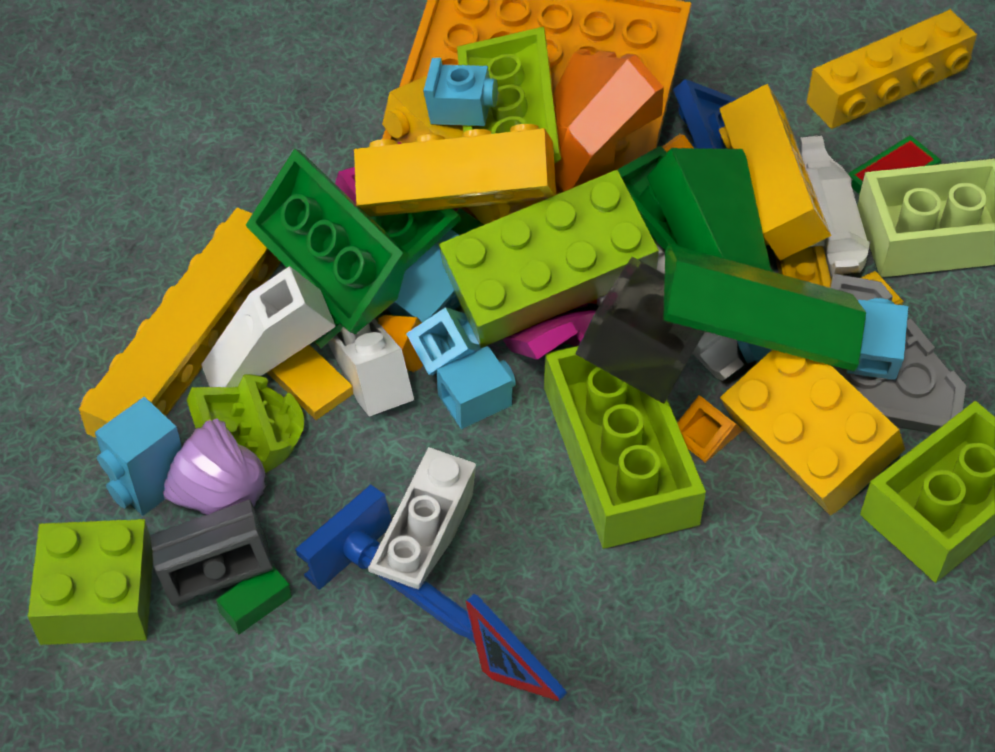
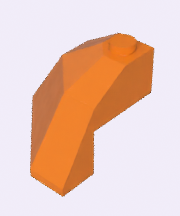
(597, 106)

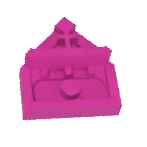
(547, 335)

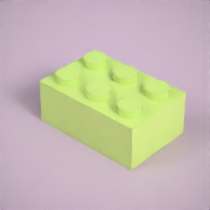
(930, 217)

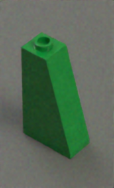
(711, 203)

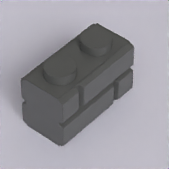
(210, 552)

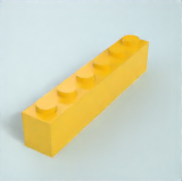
(185, 325)

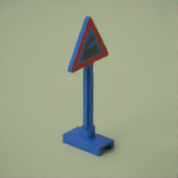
(353, 537)

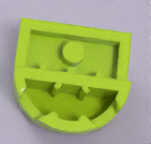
(253, 415)

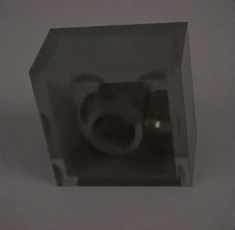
(632, 337)

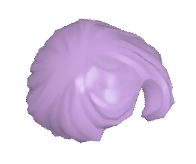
(213, 471)

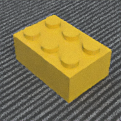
(814, 426)

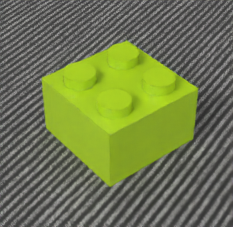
(91, 582)

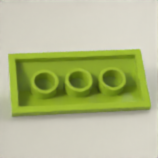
(523, 81)

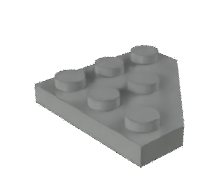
(924, 389)

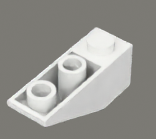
(268, 329)
(373, 367)
(425, 519)

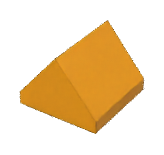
(397, 328)

